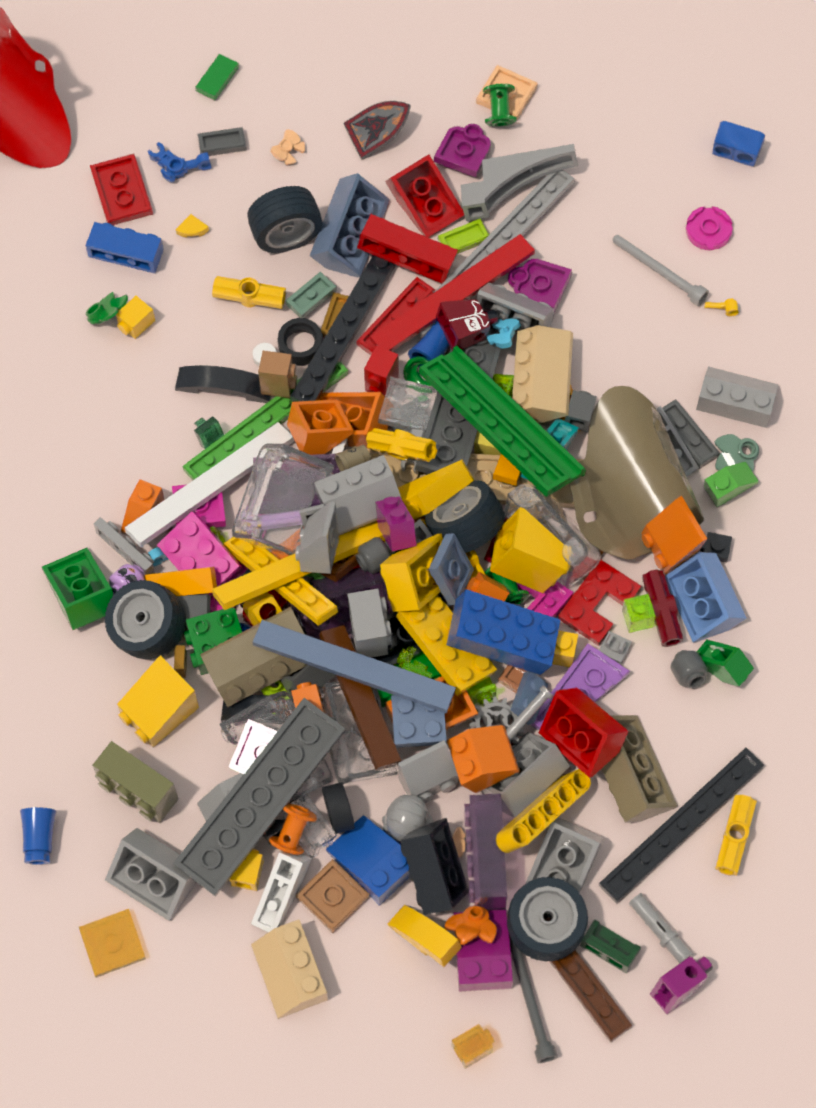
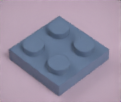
(451, 568)
(416, 724)

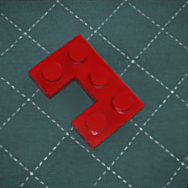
(580, 609)

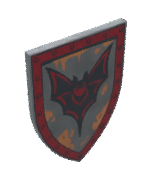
(376, 126)

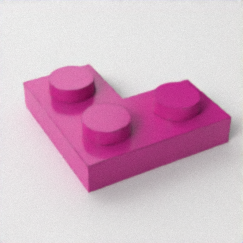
(551, 600)

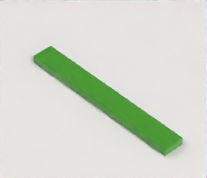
(268, 415)

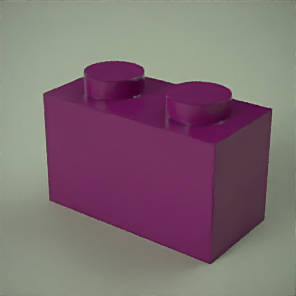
(395, 523)

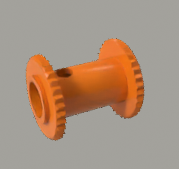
(293, 827)

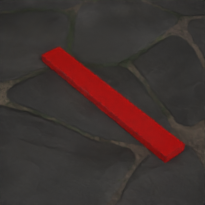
(460, 288)

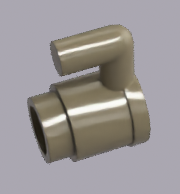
(352, 457)

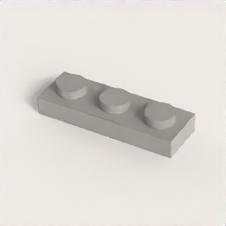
(123, 546)

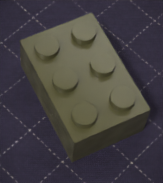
(135, 782)

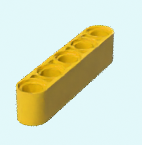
(542, 811)

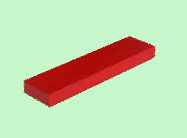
(412, 295)

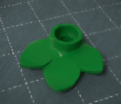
(106, 308)

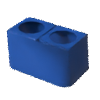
(738, 143)

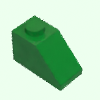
(725, 662)

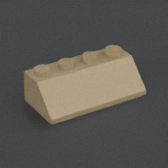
(543, 372)

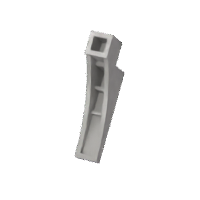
(509, 173)

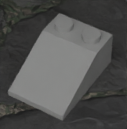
(566, 853)

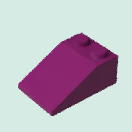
(486, 964)

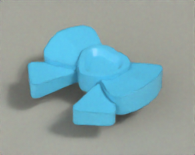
(507, 330)

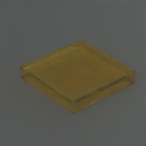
(112, 943)

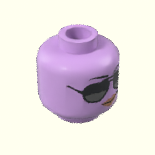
(125, 574)

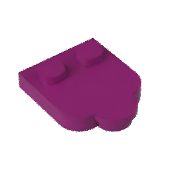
(463, 149)
(540, 281)

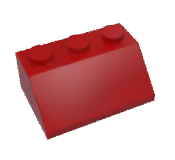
(582, 730)

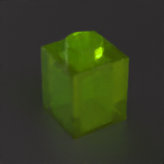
(638, 613)

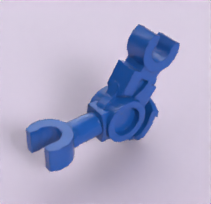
(175, 165)

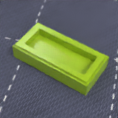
(465, 236)

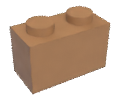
(277, 374)

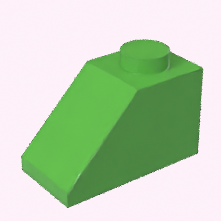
(729, 482)

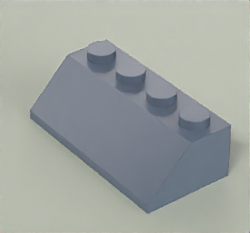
(343, 224)

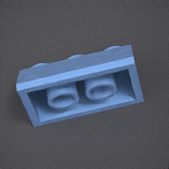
(704, 596)

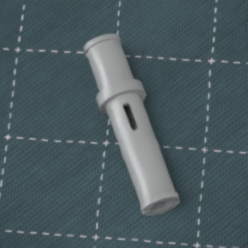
(665, 934)

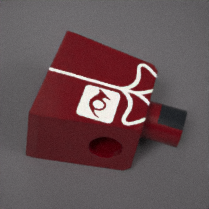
(465, 322)

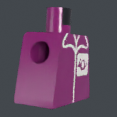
(680, 983)

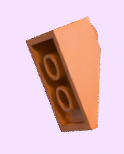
(361, 411)
(673, 536)

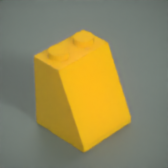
(528, 553)
(157, 703)

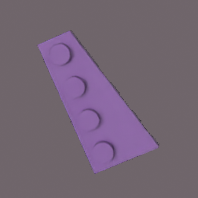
(591, 673)

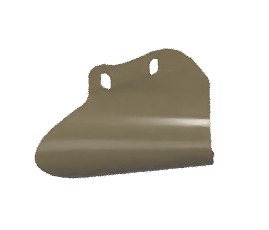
(628, 474)

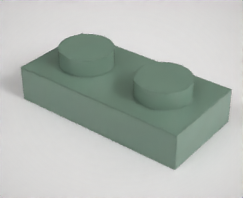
(311, 295)

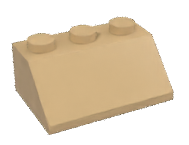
(289, 969)

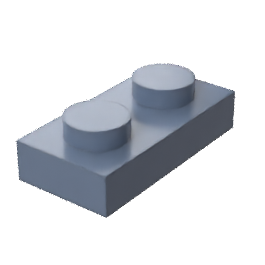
(526, 692)

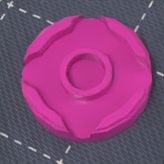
(709, 228)

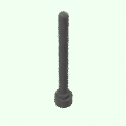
(544, 1049)

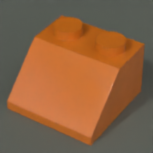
(318, 425)
(482, 757)

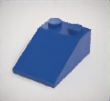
(371, 859)

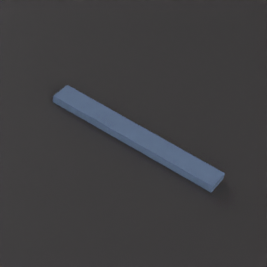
(354, 666)

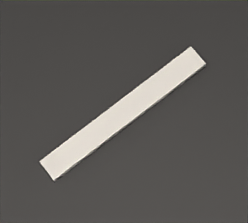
(203, 487)

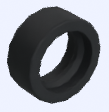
(299, 325)
(338, 808)

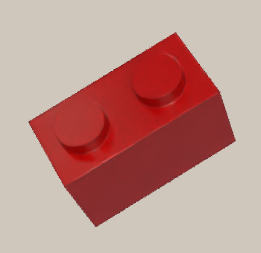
(379, 370)

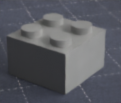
(369, 623)

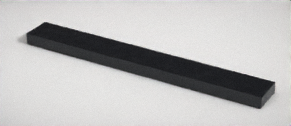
(681, 825)

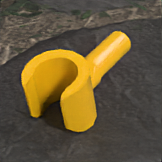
(730, 306)

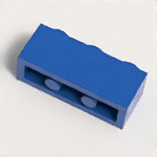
(124, 247)

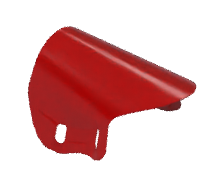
(31, 114)

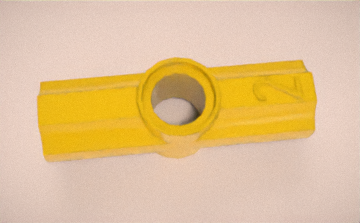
(262, 294)
(401, 445)
(732, 849)

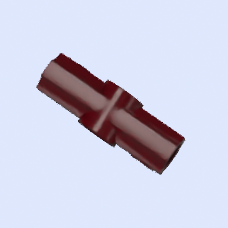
(664, 608)

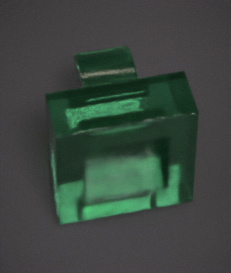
(208, 431)

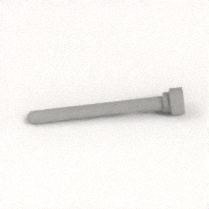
(696, 293)

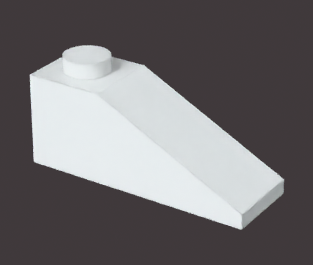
(280, 890)

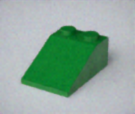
(79, 587)

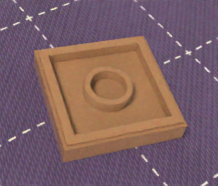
(332, 896)

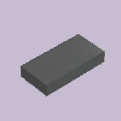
(222, 141)

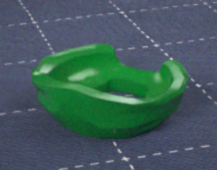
(411, 370)

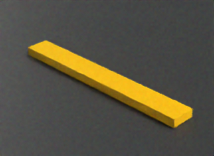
(287, 570)

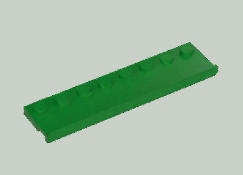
(502, 421)

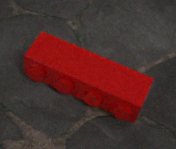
(407, 248)

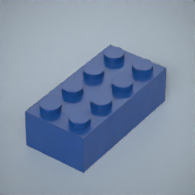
(503, 632)

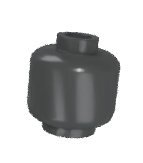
(372, 554)
(689, 669)

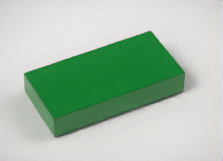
(217, 77)

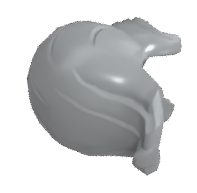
(405, 815)

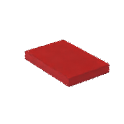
(121, 189)

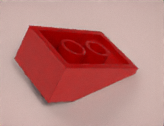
(425, 196)

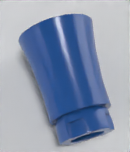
(431, 345)
(37, 834)

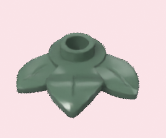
(732, 451)

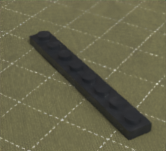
(343, 330)

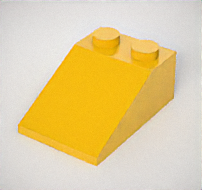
(408, 575)

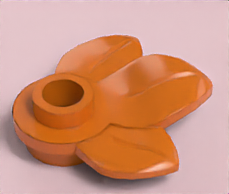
(472, 923)

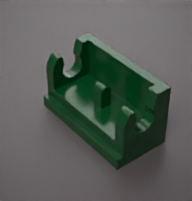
(610, 946)

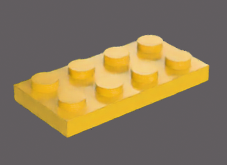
(430, 631)

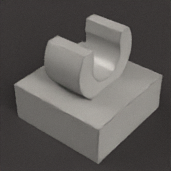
(615, 647)

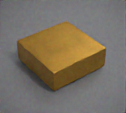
(180, 660)

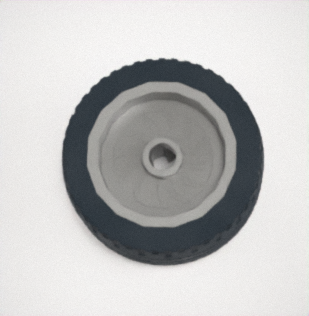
(284, 219)
(470, 514)
(145, 619)
(542, 938)

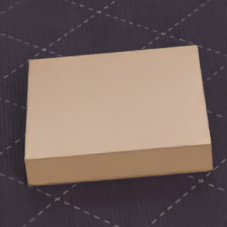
(518, 98)

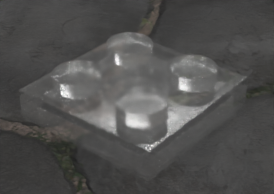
(407, 405)

